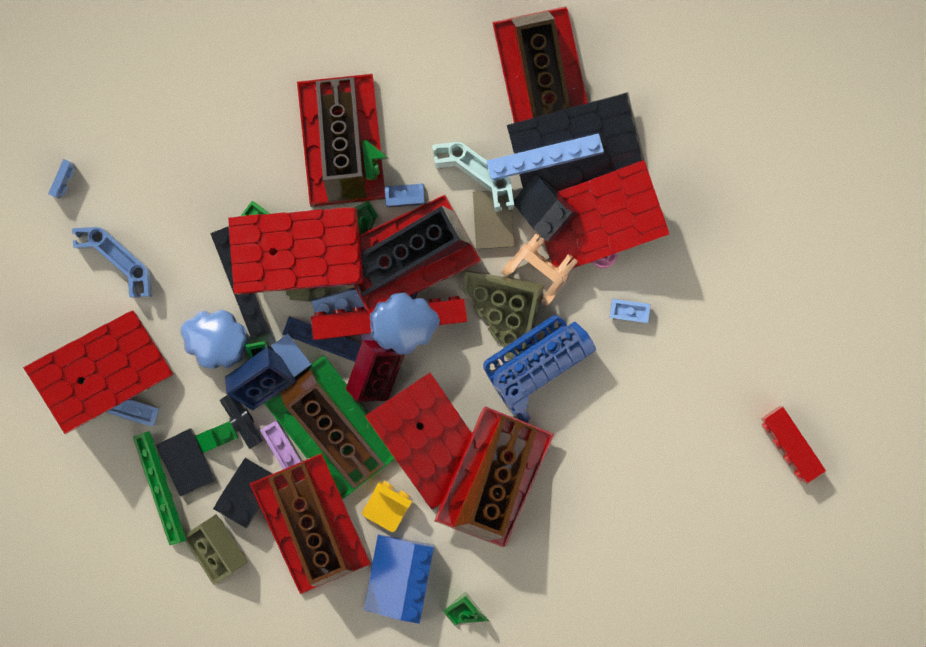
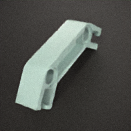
(476, 168)

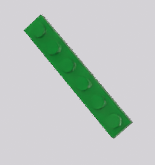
(159, 488)

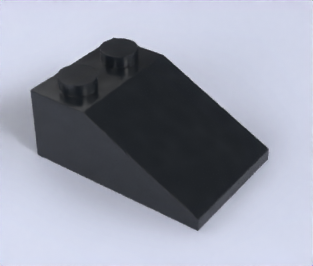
(544, 208)
(238, 498)

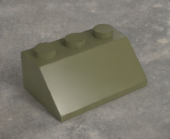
(215, 549)

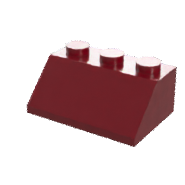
(373, 372)

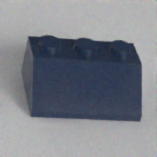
(259, 379)

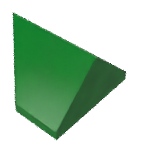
(366, 217)
(464, 611)

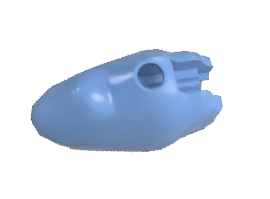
(403, 323)
(215, 339)

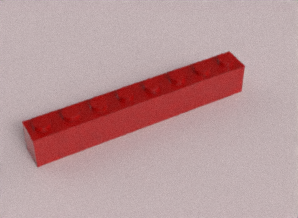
(358, 322)

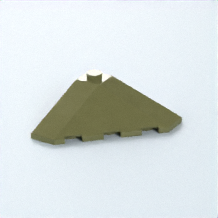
(505, 303)

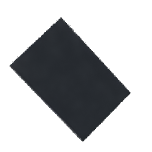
(185, 462)

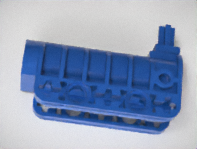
(536, 363)

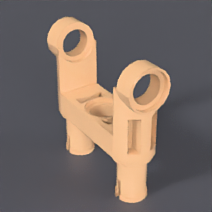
(556, 274)

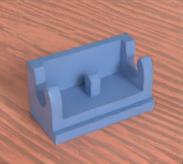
(404, 195)
(291, 355)

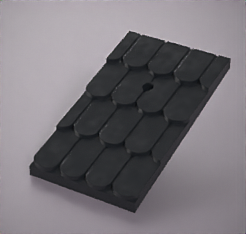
(608, 117)

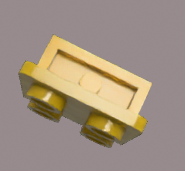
(387, 506)

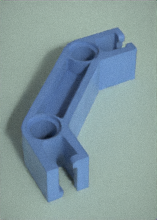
(119, 256)

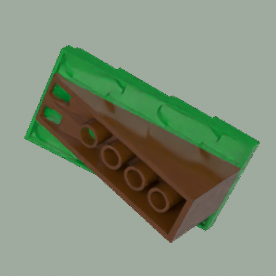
(330, 422)

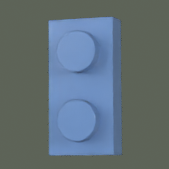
(59, 184)

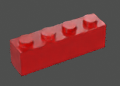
(793, 444)

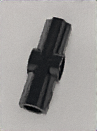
(241, 421)

